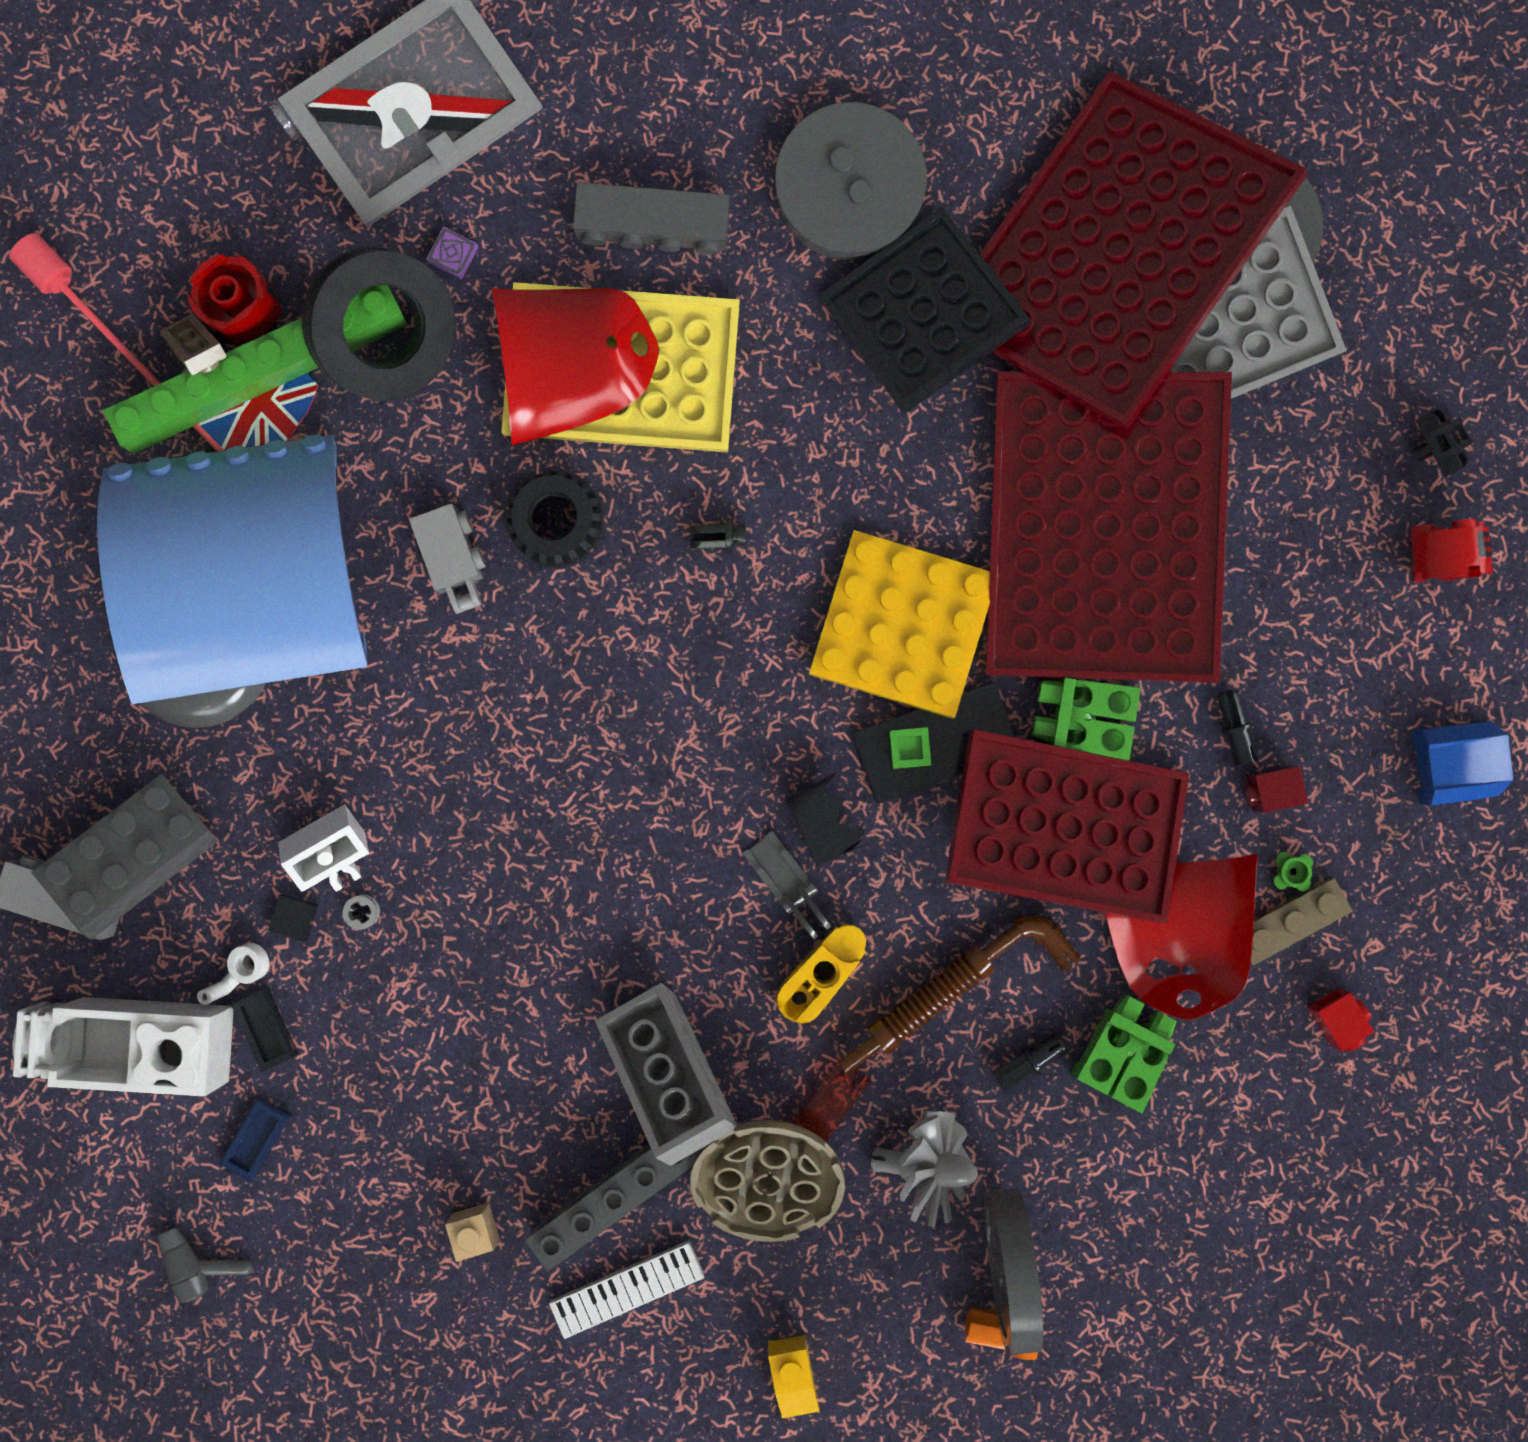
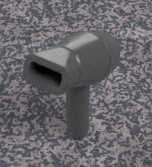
(189, 1274)

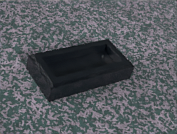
(264, 1029)

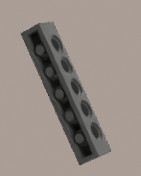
(602, 1205)

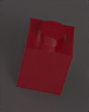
(1275, 789)

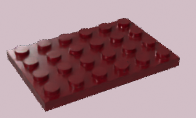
(1067, 827)

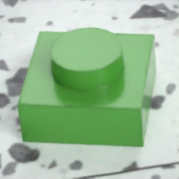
(910, 748)

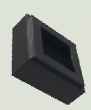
(293, 917)

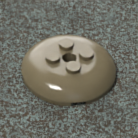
(768, 1181)

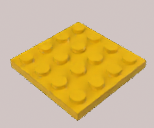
(903, 624)

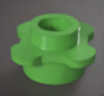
(1303, 874)

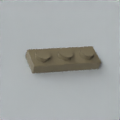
(193, 345)
(1298, 919)

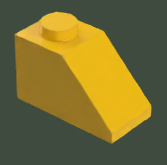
(792, 1376)

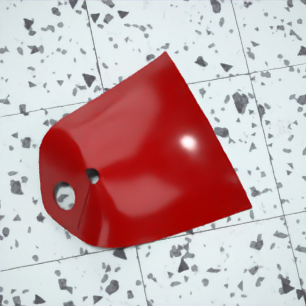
(559, 357)
(1205, 928)

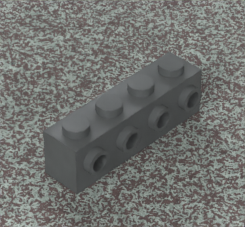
(651, 218)

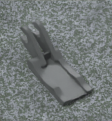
(785, 878)

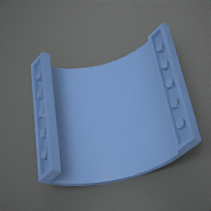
(226, 569)

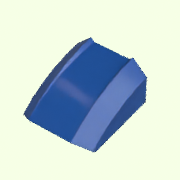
(1462, 762)

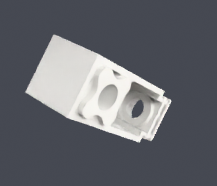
(125, 1045)

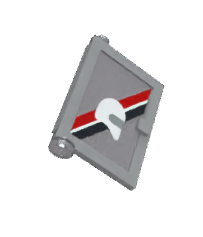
(408, 105)

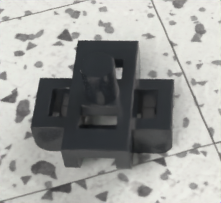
(1443, 441)

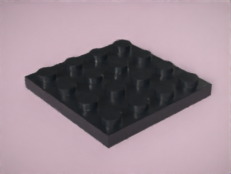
(923, 310)

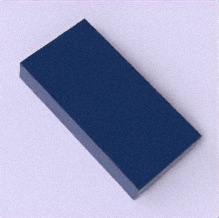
(255, 1139)

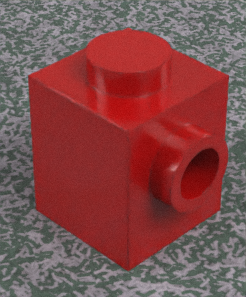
(1342, 1020)

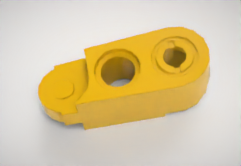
(843, 949)

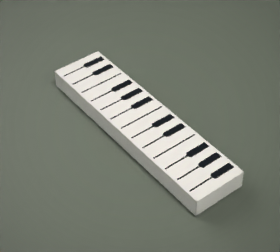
(626, 1289)

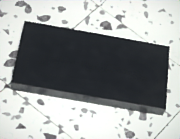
(948, 742)

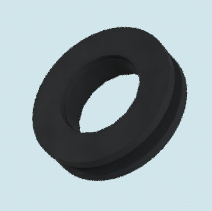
(327, 304)

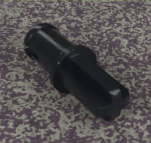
(1236, 728)
(1029, 1062)

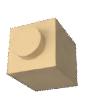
(472, 1232)

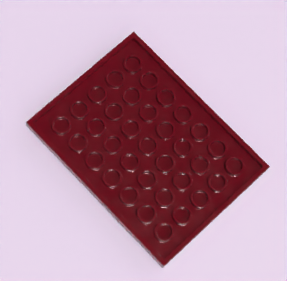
(1131, 243)
(1109, 533)

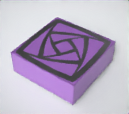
(452, 253)

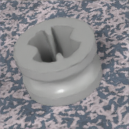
(359, 922)

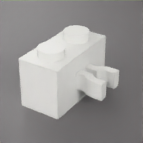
(324, 849)

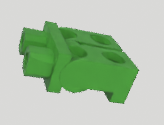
(1076, 713)
(1124, 1056)

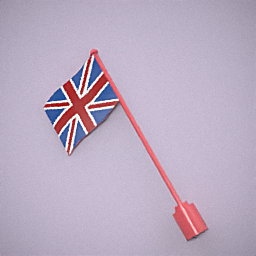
(250, 424)

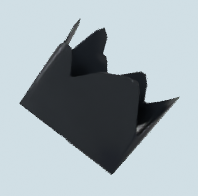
(819, 825)

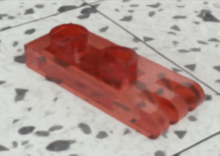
(831, 1102)

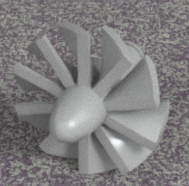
(931, 1163)

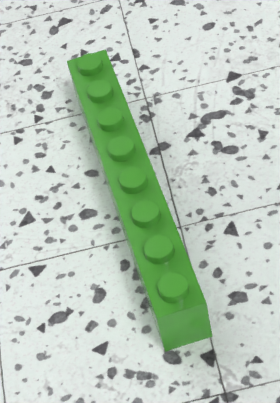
(244, 374)

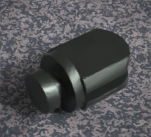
(733, 535)

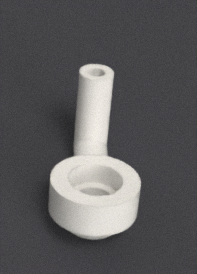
(239, 972)

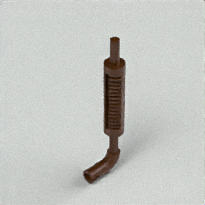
(953, 982)

